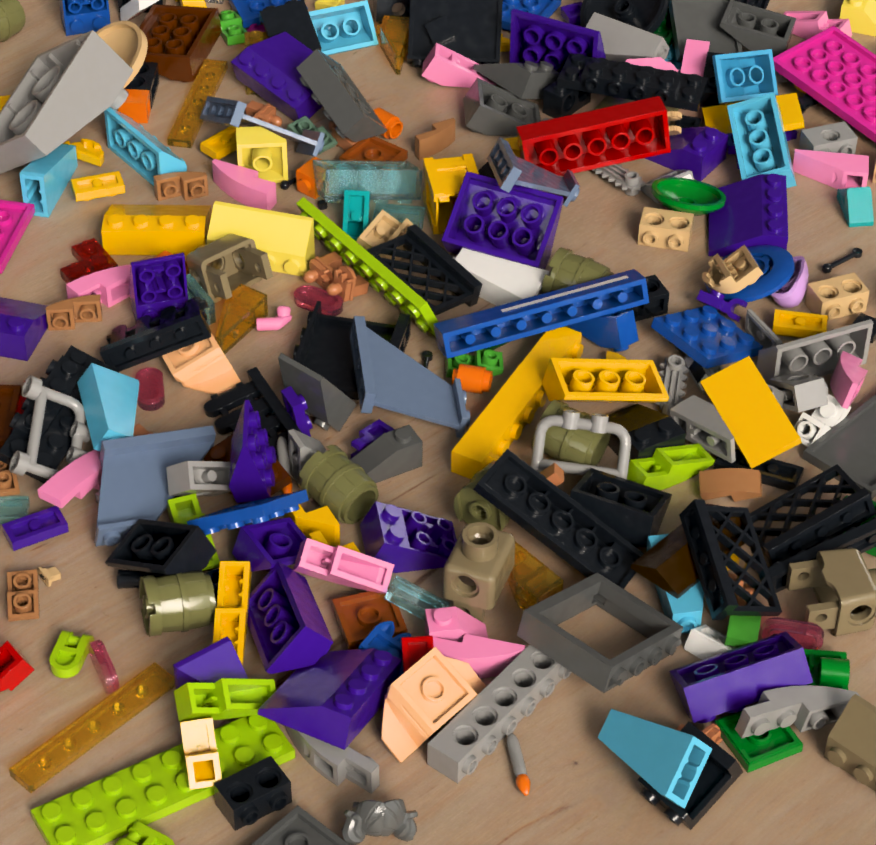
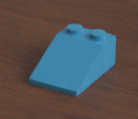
(744, 75)

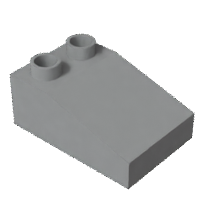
(60, 97)

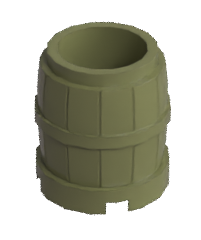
(11, 19)
(572, 269)
(573, 445)
(338, 484)
(475, 508)
(177, 602)

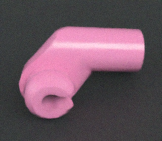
(277, 322)

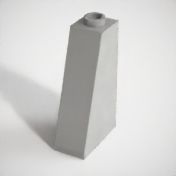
(626, 41)

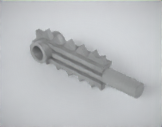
(626, 179)
(673, 378)

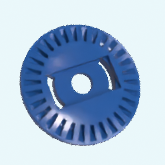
(771, 281)

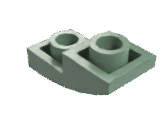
(304, 123)

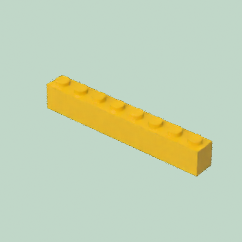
(513, 404)

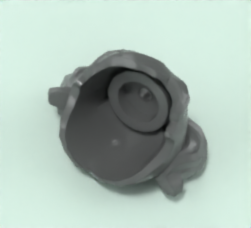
(379, 819)

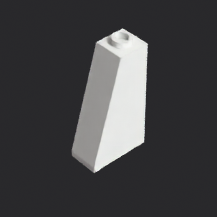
(500, 278)

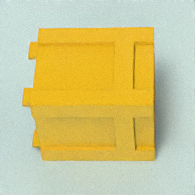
(443, 185)

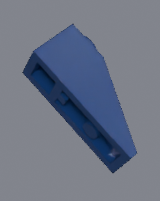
(611, 330)

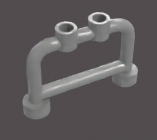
(572, 421)
(27, 462)

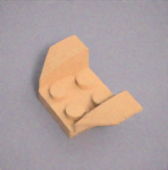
(202, 367)
(425, 701)

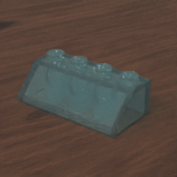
(382, 178)

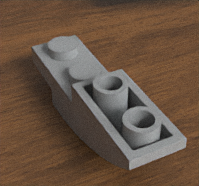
(803, 705)
(335, 762)

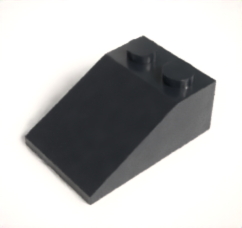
(647, 431)

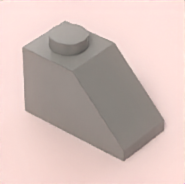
(300, 451)

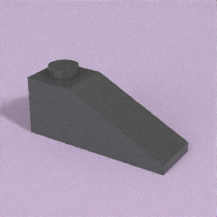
(391, 454)

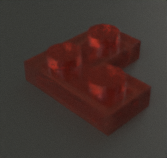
(90, 259)

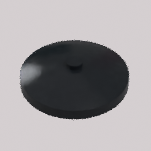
(637, 13)

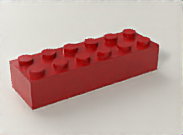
(597, 137)

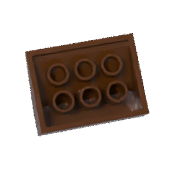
(180, 39)

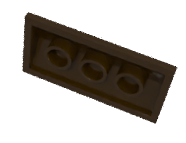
(671, 562)

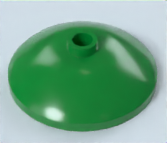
(688, 195)

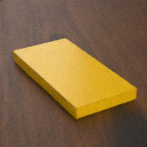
(791, 113)
(750, 412)

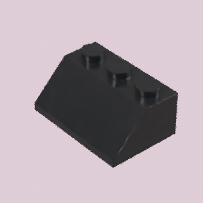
(623, 505)
(162, 548)

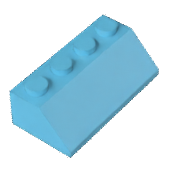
(344, 27)
(760, 138)
(139, 147)

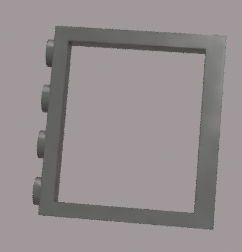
(541, 630)

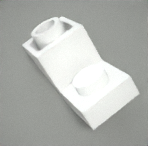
(821, 421)

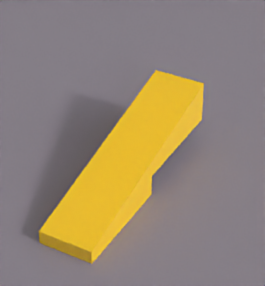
(233, 604)

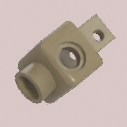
(228, 268)
(484, 557)
(842, 588)

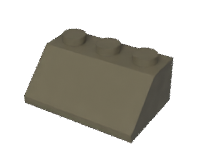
(853, 741)

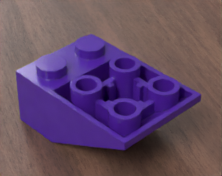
(158, 285)
(251, 458)
(407, 538)

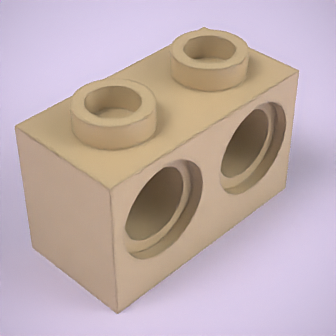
(665, 229)
(837, 296)

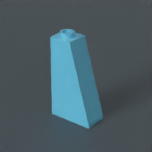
(47, 178)
(108, 403)
(686, 609)
(659, 754)

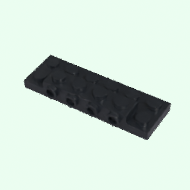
(632, 81)
(57, 418)
(557, 520)

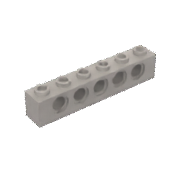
(494, 713)

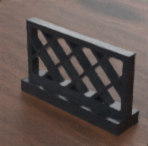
(436, 263)
(814, 527)
(712, 562)

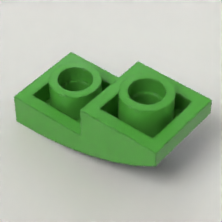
(231, 27)
(485, 358)
(742, 630)

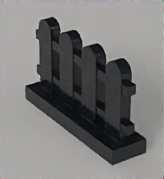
(156, 336)
(266, 404)

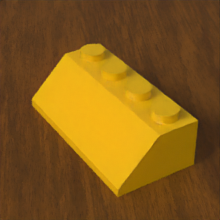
(603, 381)

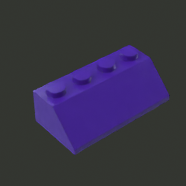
(286, 622)
(740, 676)

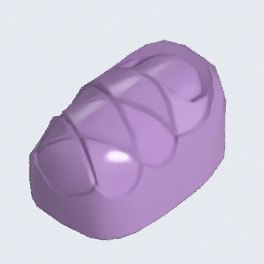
(794, 290)

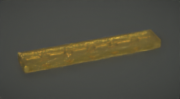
(188, 122)
(92, 727)

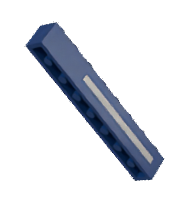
(541, 313)

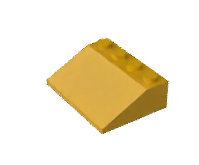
(155, 229)

